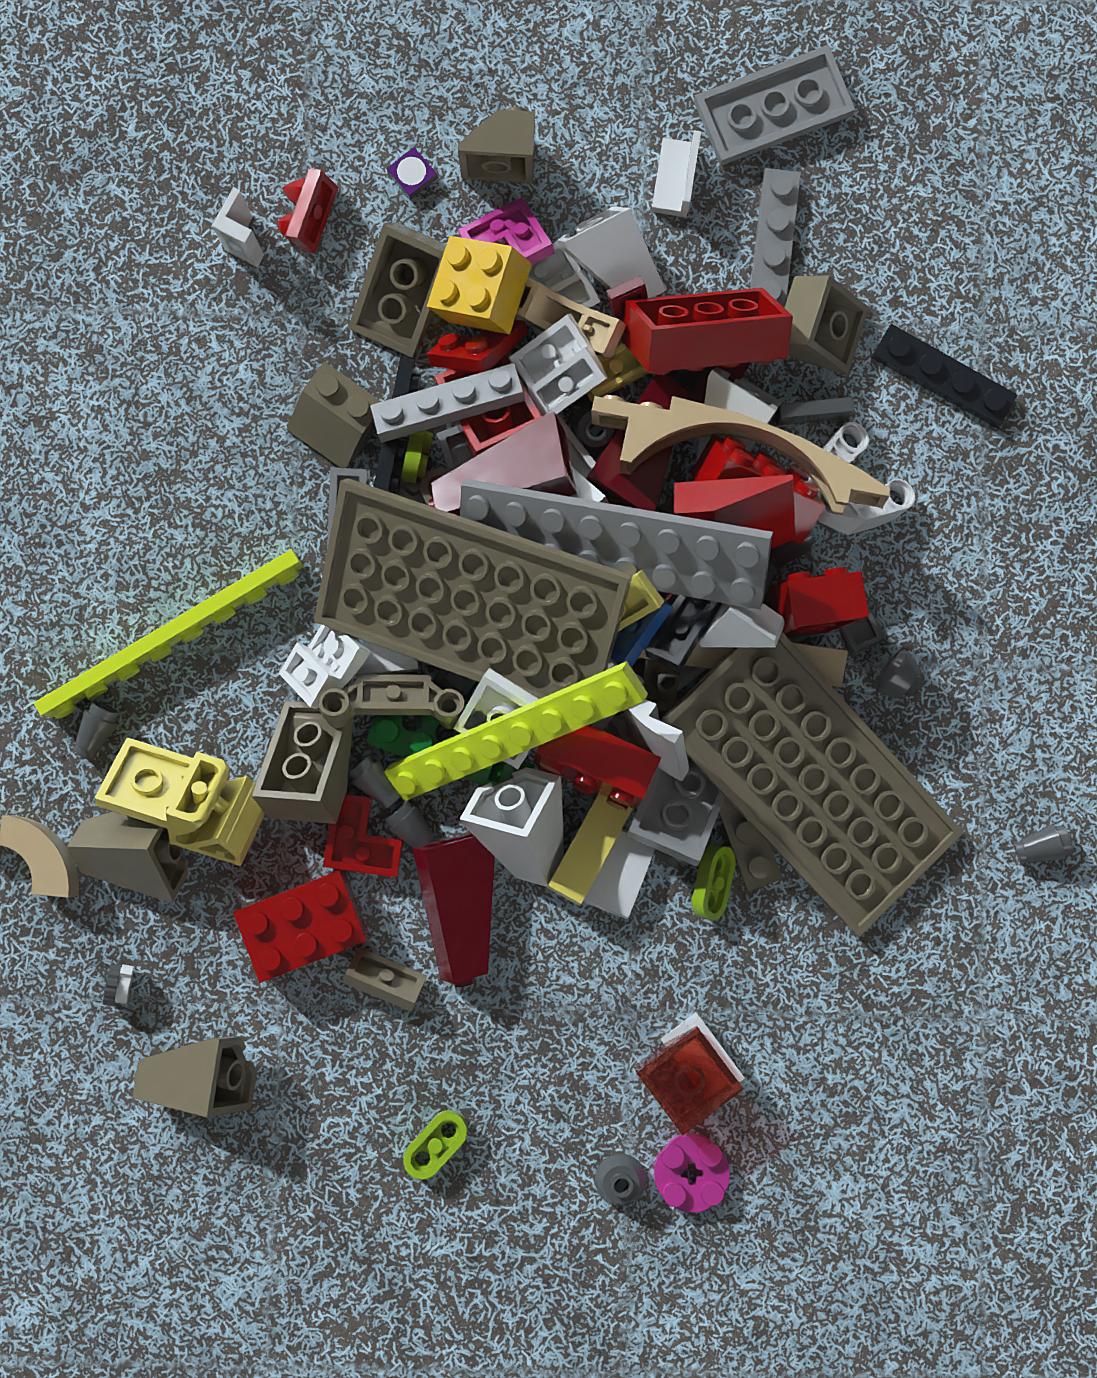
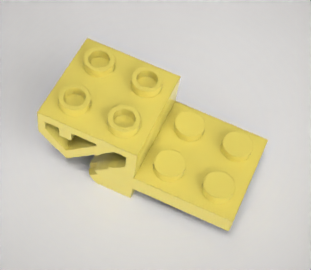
(185, 797)

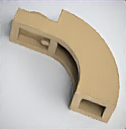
(544, 307)
(45, 854)

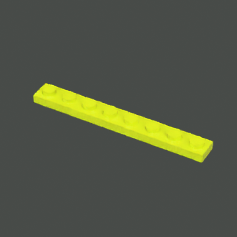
(158, 643)
(518, 731)

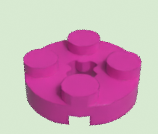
(677, 1190)

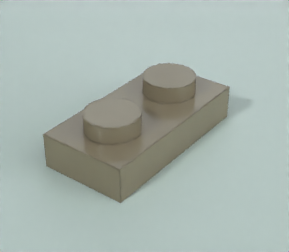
(384, 979)

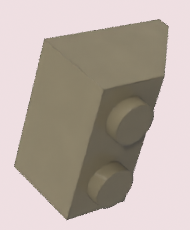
(500, 148)
(824, 322)
(334, 416)

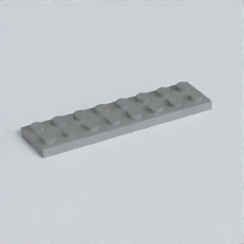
(673, 551)

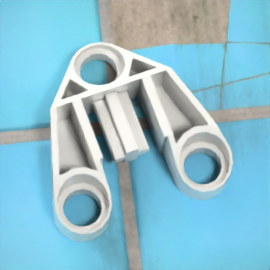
(859, 516)

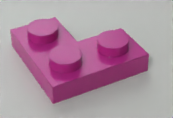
(514, 227)

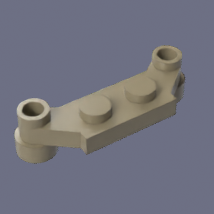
(391, 696)

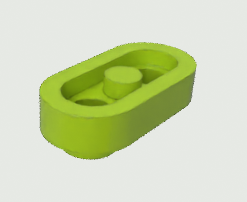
(414, 461)
(713, 882)
(436, 1144)

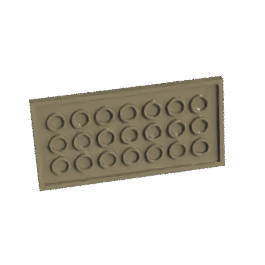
(466, 593)
(812, 779)

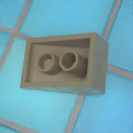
(398, 289)
(304, 767)

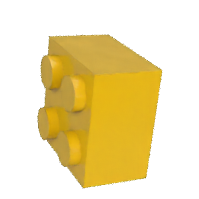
(479, 284)

